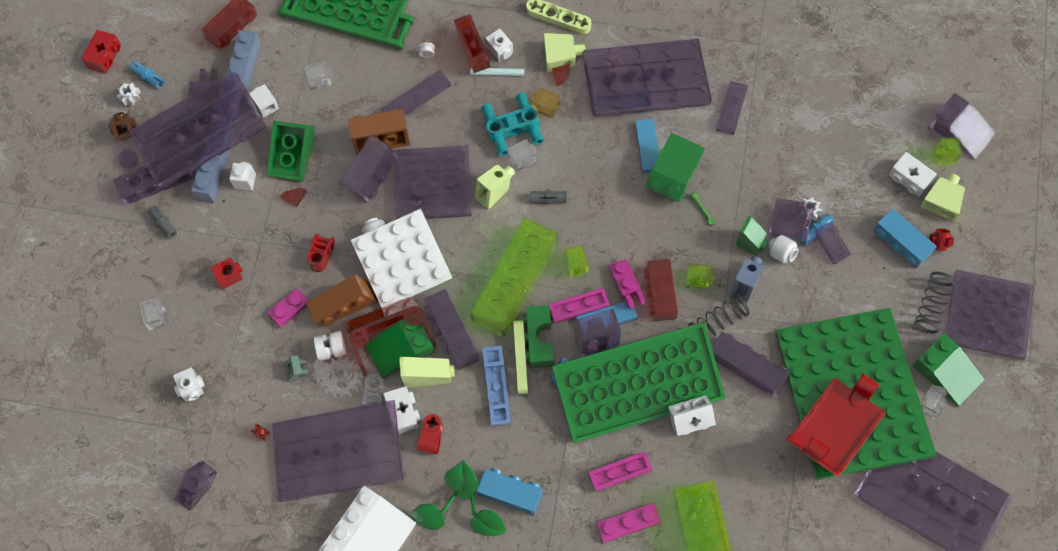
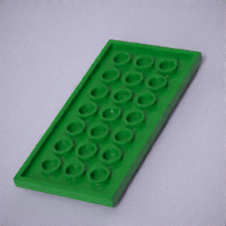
(637, 381)

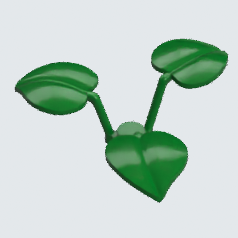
(465, 483)

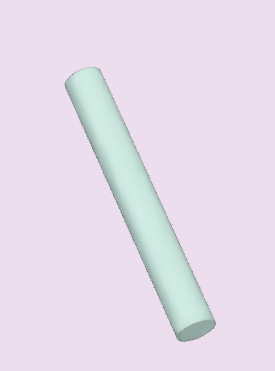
(499, 72)

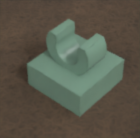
(293, 368)

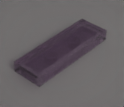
(732, 108)

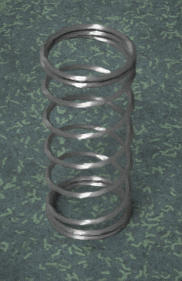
(734, 298)
(929, 321)

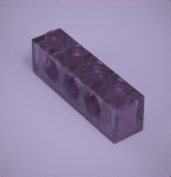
(129, 193)

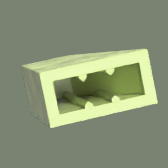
(425, 371)

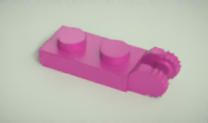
(626, 282)

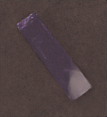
(419, 94)

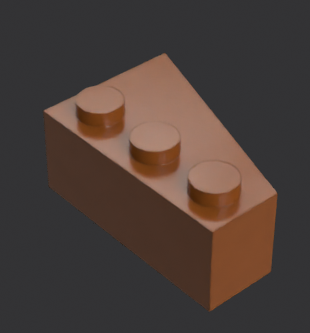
(342, 300)

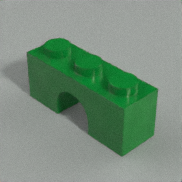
(539, 353)

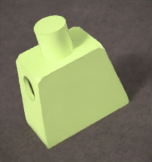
(561, 50)
(493, 185)
(945, 197)

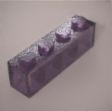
(451, 329)
(749, 364)

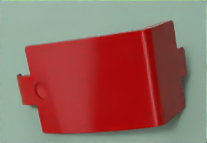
(838, 424)

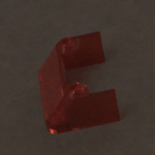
(362, 326)

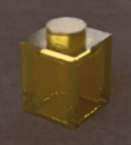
(545, 102)

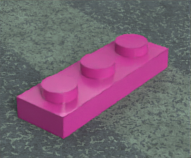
(578, 305)
(620, 471)
(628, 523)

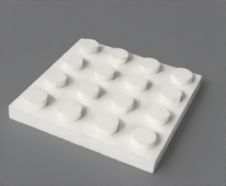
(401, 258)

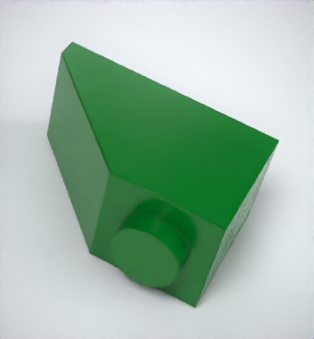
(751, 237)

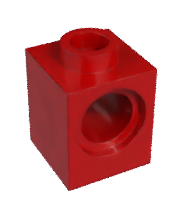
(227, 280)

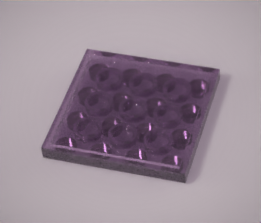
(447, 174)
(990, 314)

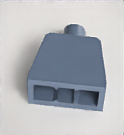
(747, 276)

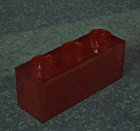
(228, 22)
(472, 43)
(661, 290)

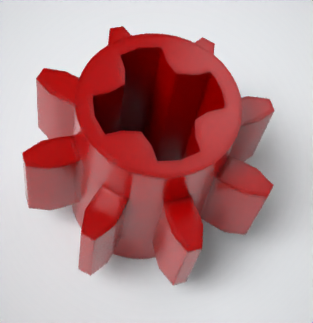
(942, 239)

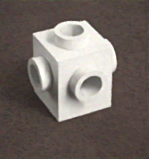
(188, 385)

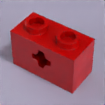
(101, 51)

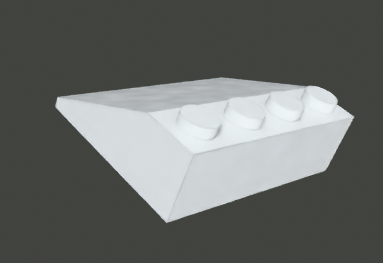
(369, 526)

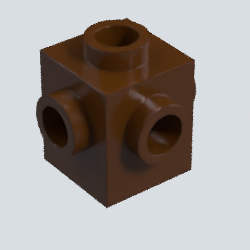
(117, 129)

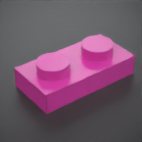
(288, 308)

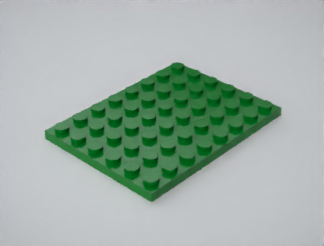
(845, 350)

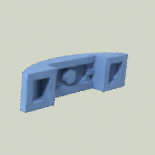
(496, 385)

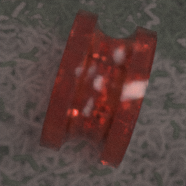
(260, 432)

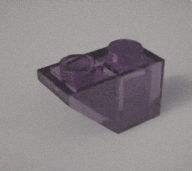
(195, 484)

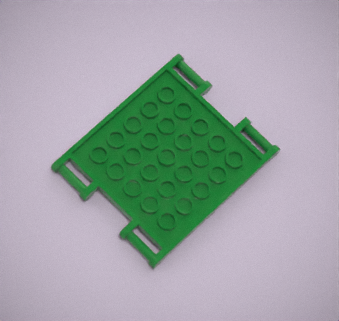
(360, 18)

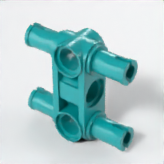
(512, 124)

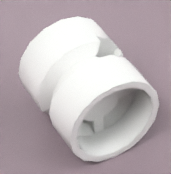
(336, 343)

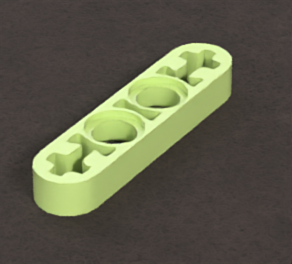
(557, 18)
(520, 357)

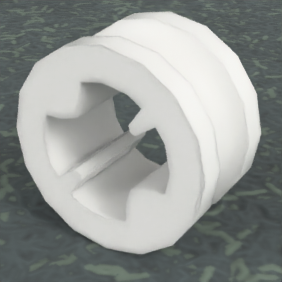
(426, 50)

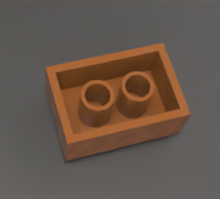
(386, 126)

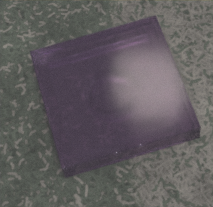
(791, 219)

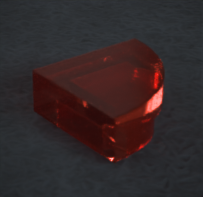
(561, 73)
(294, 196)

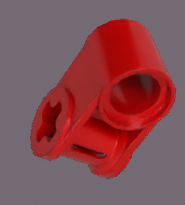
(320, 249)
(430, 439)

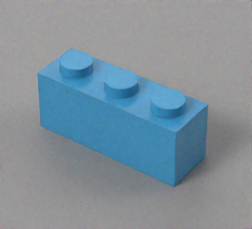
(904, 238)
(510, 491)

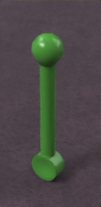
(711, 221)

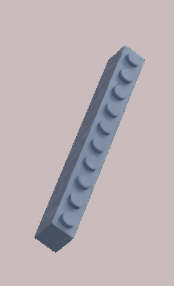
(243, 63)

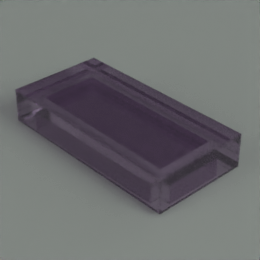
(832, 243)

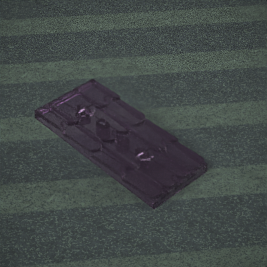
(646, 77)
(197, 129)
(354, 448)
(923, 496)

